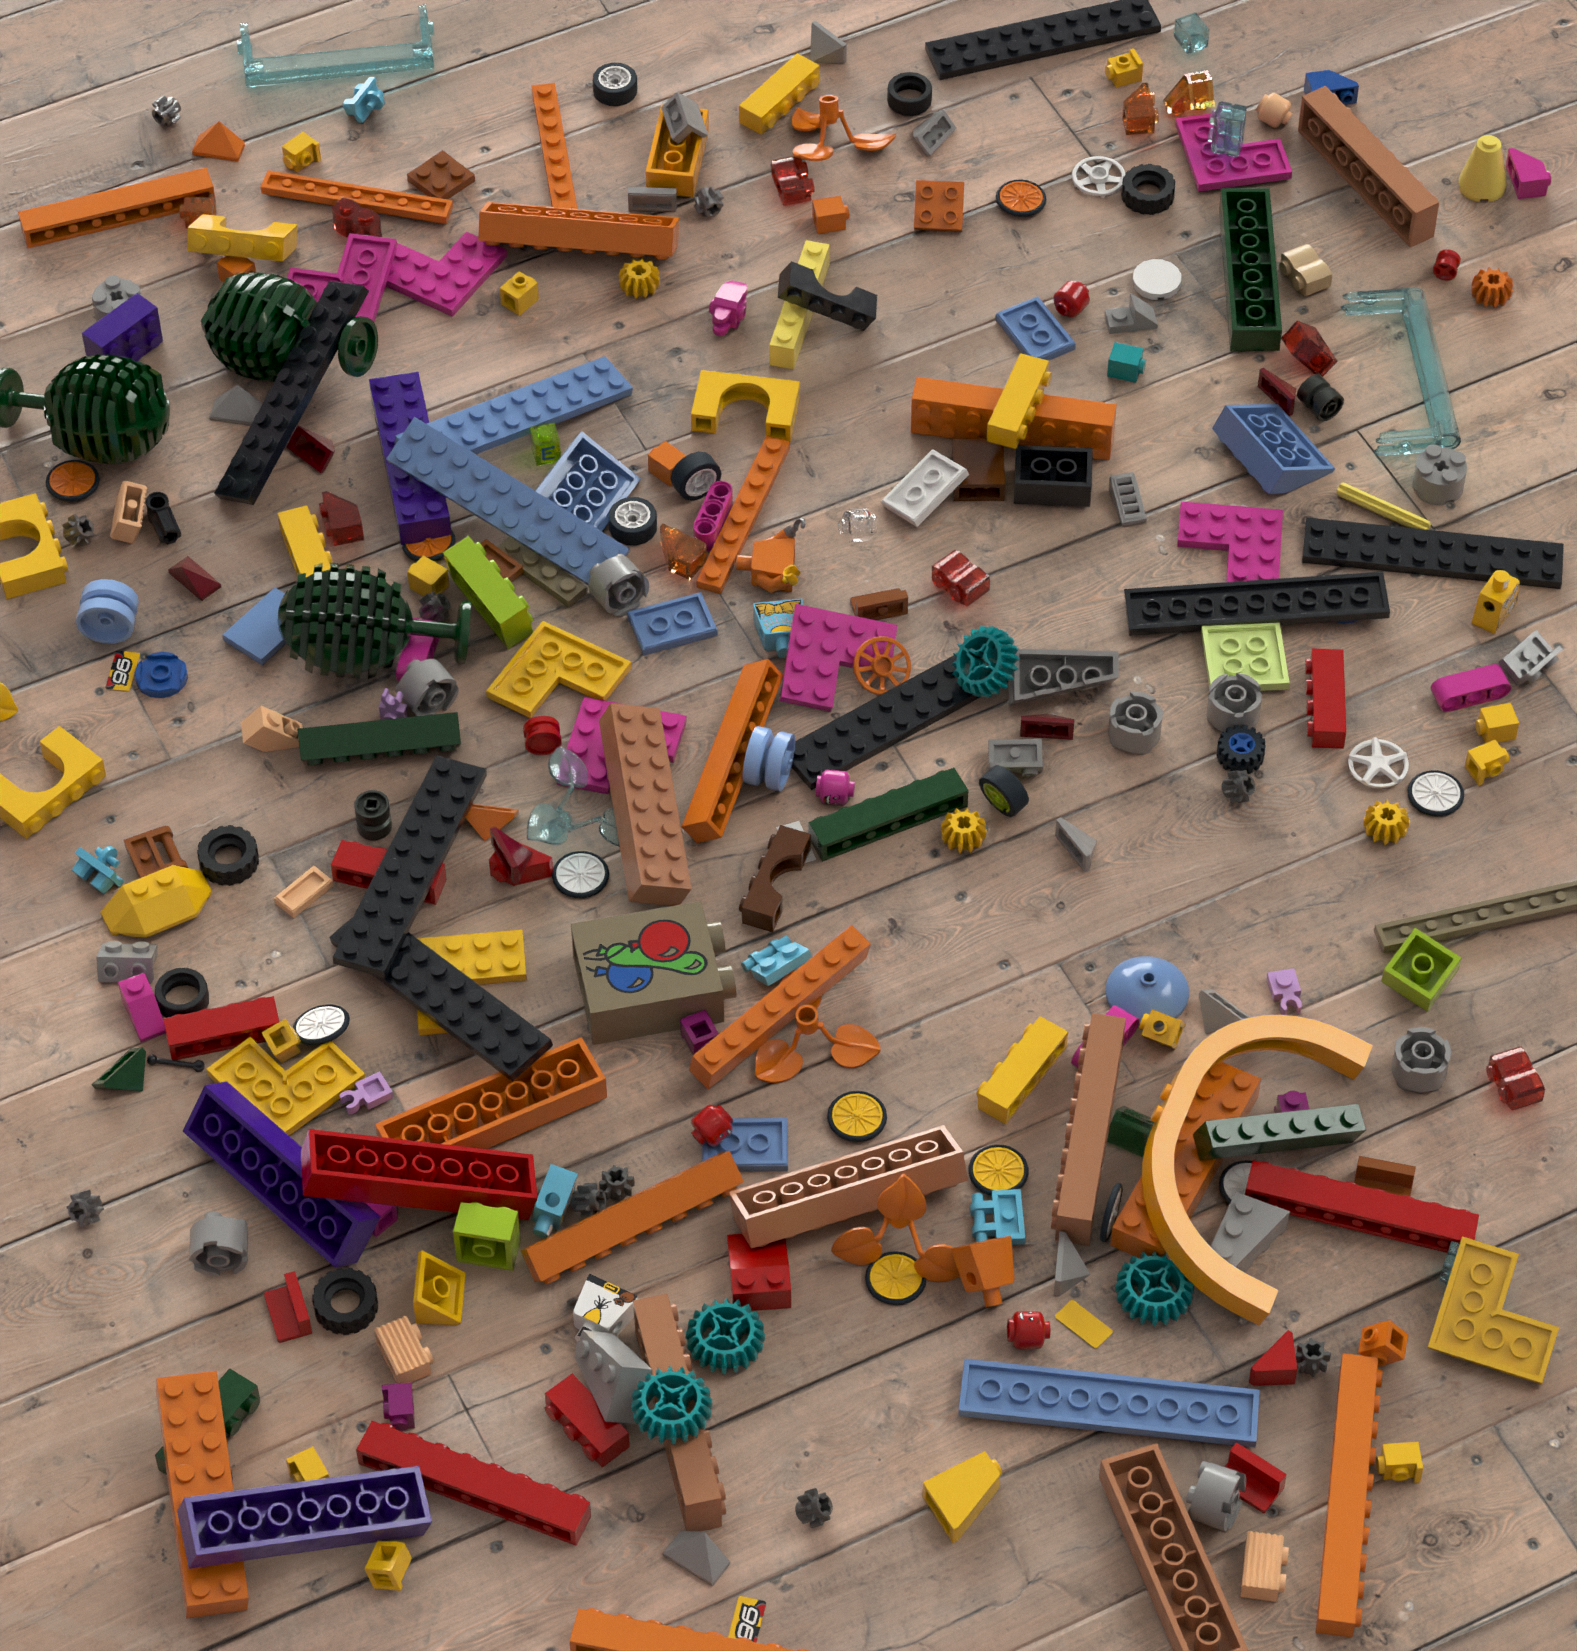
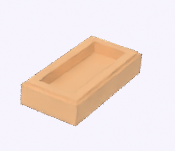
(303, 891)

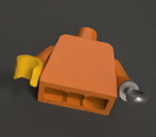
(773, 561)

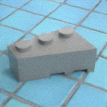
(1248, 1230)
(610, 1372)

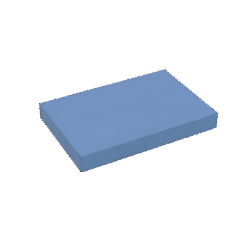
(1035, 330)
(672, 623)
(258, 631)
(755, 1144)

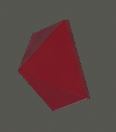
(1277, 390)
(311, 448)
(194, 578)
(1047, 726)
(511, 853)

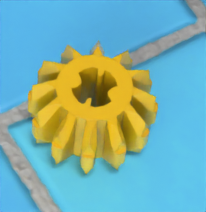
(639, 278)
(1386, 822)
(963, 830)

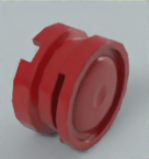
(542, 735)

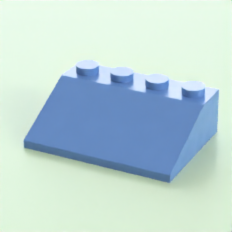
(1271, 447)
(587, 481)

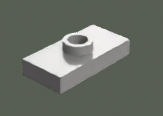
(652, 199)

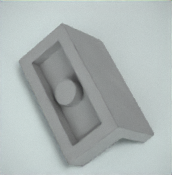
(683, 117)

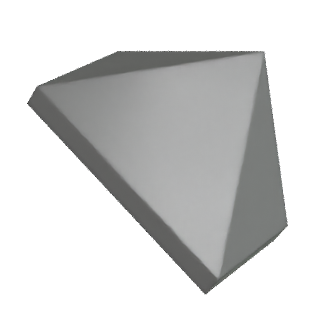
(826, 46)
(933, 132)
(235, 407)
(1076, 842)
(1218, 1011)
(1069, 1266)
(697, 1555)

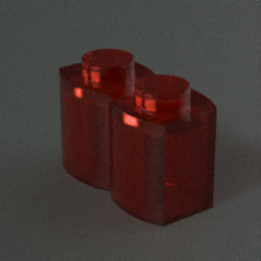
(792, 180)
(351, 218)
(960, 578)
(1516, 1078)

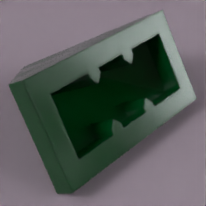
(125, 1073)

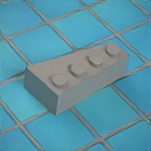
(1057, 672)

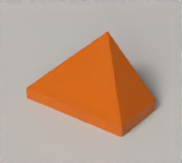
(219, 143)
(485, 817)

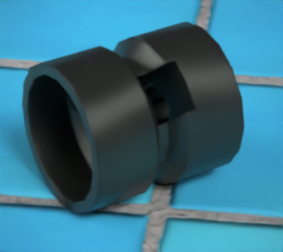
(1320, 397)
(373, 815)

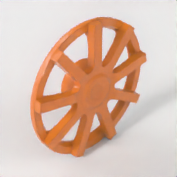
(881, 664)

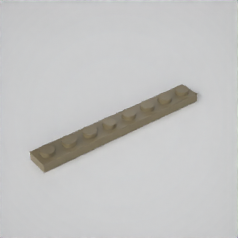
(1480, 915)

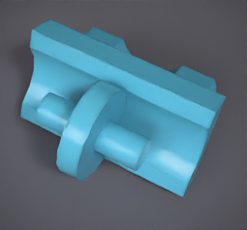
(365, 100)
(87, 864)

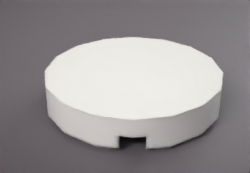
(1156, 279)

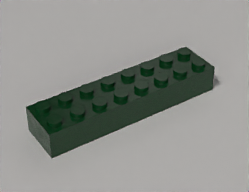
(1250, 269)

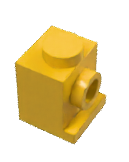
(1124, 69)
(300, 152)
(1486, 761)
(1169, 1035)
(282, 1040)
(1400, 1461)
(306, 1466)
(388, 1565)

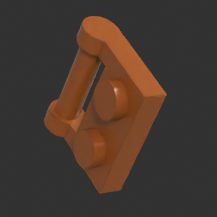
(146, 855)

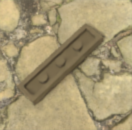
(544, 573)

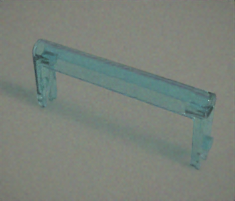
(338, 62)
(1428, 365)

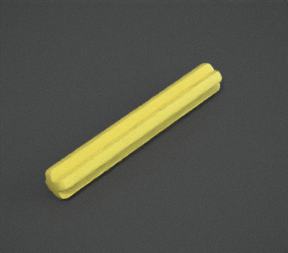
(1382, 507)

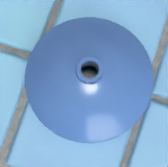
(1130, 991)

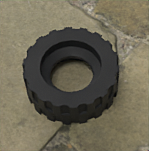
(1148, 203)
(228, 837)
(345, 1280)

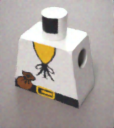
(603, 1307)

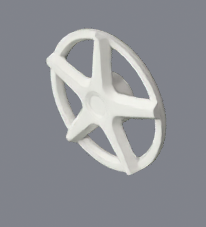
(1098, 175)
(1378, 763)

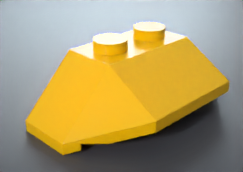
(156, 902)

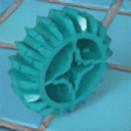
(997, 650)
(1156, 1303)
(722, 1345)
(669, 1416)

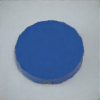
(161, 675)

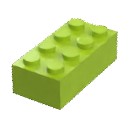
(489, 592)

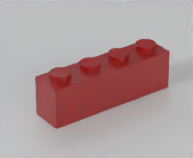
(1326, 698)
(358, 863)
(219, 1027)

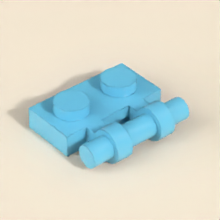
(776, 960)
(1007, 1215)

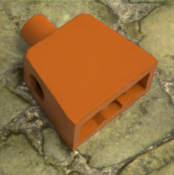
(986, 1267)

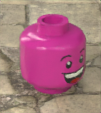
(834, 787)

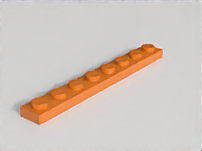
(553, 146)
(372, 198)
(743, 514)

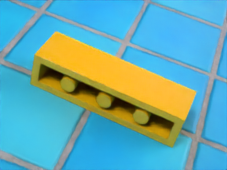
(779, 94)
(1018, 401)
(303, 540)
(1022, 1069)

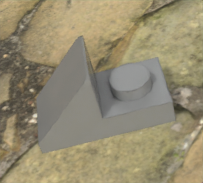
(1132, 318)

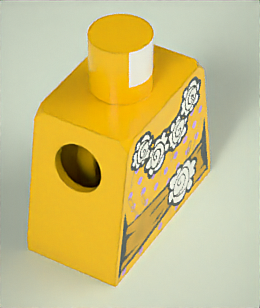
(1501, 592)

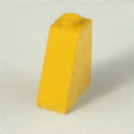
(962, 1493)

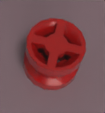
(1446, 264)

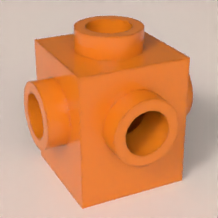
(1384, 1342)

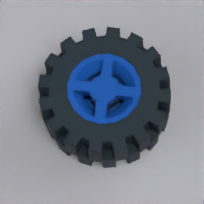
(1241, 749)

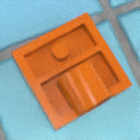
(939, 205)

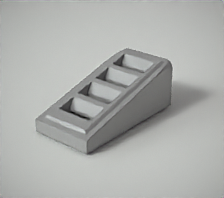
(1125, 484)

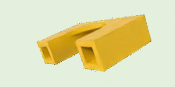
(211, 236)
(719, 389)
(42, 566)
(81, 770)

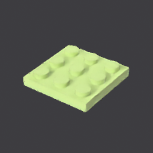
(1246, 650)

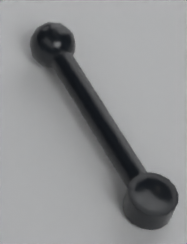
(197, 1065)

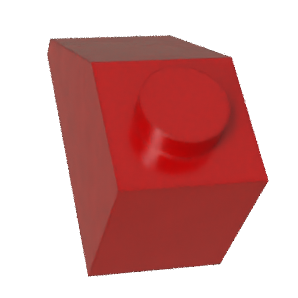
(538, 867)

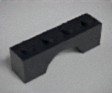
(802, 288)

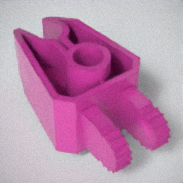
(728, 307)

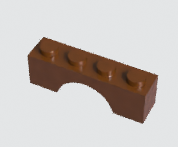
(785, 853)

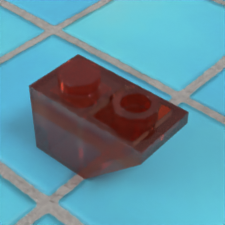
(1309, 348)
(342, 519)

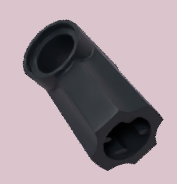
(162, 518)

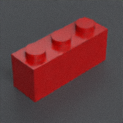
(582, 1421)

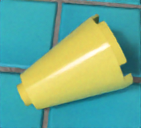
(1484, 171)

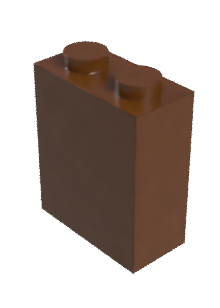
(985, 469)

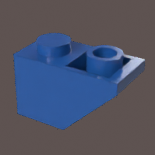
(1343, 87)

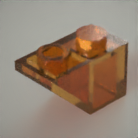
(1191, 93)
(1139, 113)
(682, 552)

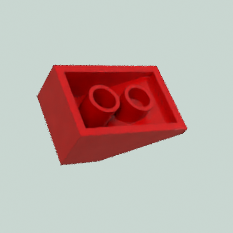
(759, 1274)

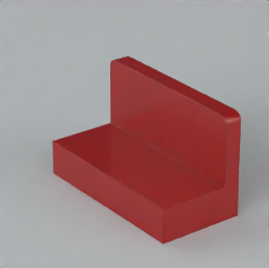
(288, 1310)
(1263, 1479)

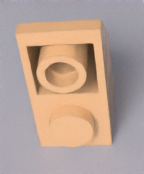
(270, 730)

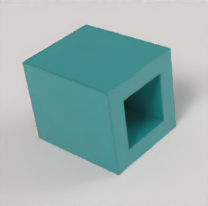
(1126, 362)

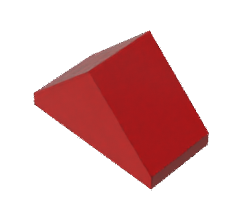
(1277, 1365)

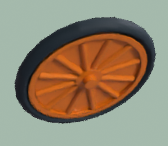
(1021, 198)
(72, 480)
(429, 548)

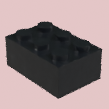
(1053, 476)

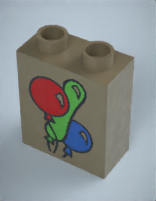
(650, 971)

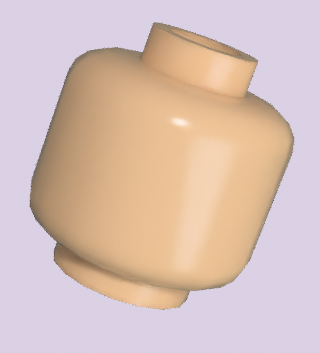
(1274, 110)

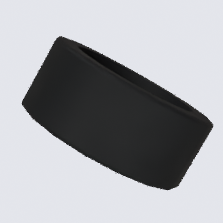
(909, 106)
(176, 978)

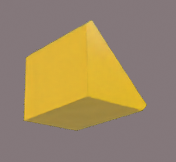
(437, 1291)

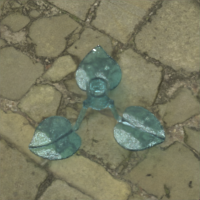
(553, 824)

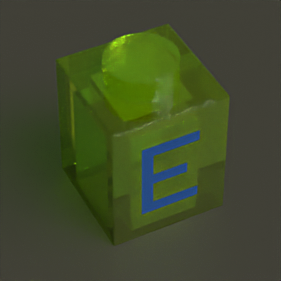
(545, 444)

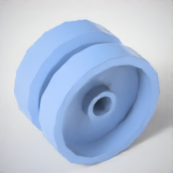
(107, 611)
(768, 758)

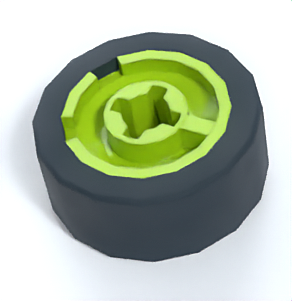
(1003, 790)

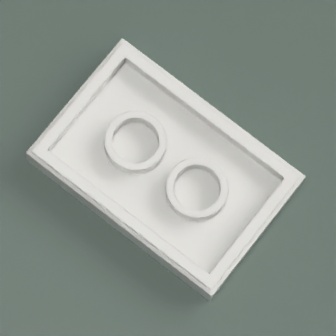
(924, 488)

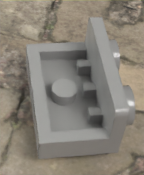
(1528, 658)
(1016, 755)
(123, 961)

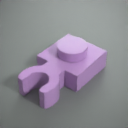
(391, 706)
(1285, 987)
(369, 1091)

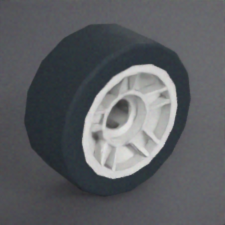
(615, 84)
(695, 475)
(632, 521)

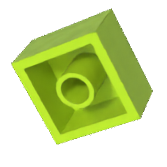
(1421, 969)
(487, 1236)

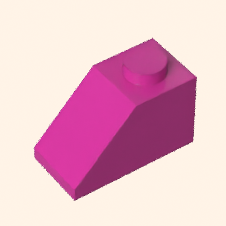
(1527, 174)
(142, 1007)

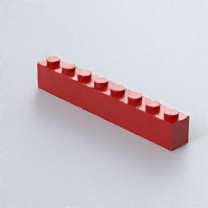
(1360, 1207)
(477, 1483)

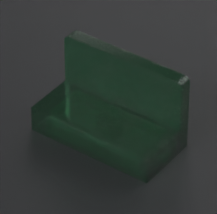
(1130, 1130)

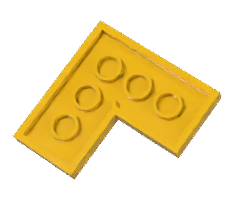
(554, 658)
(481, 957)
(291, 1095)
(1476, 1326)

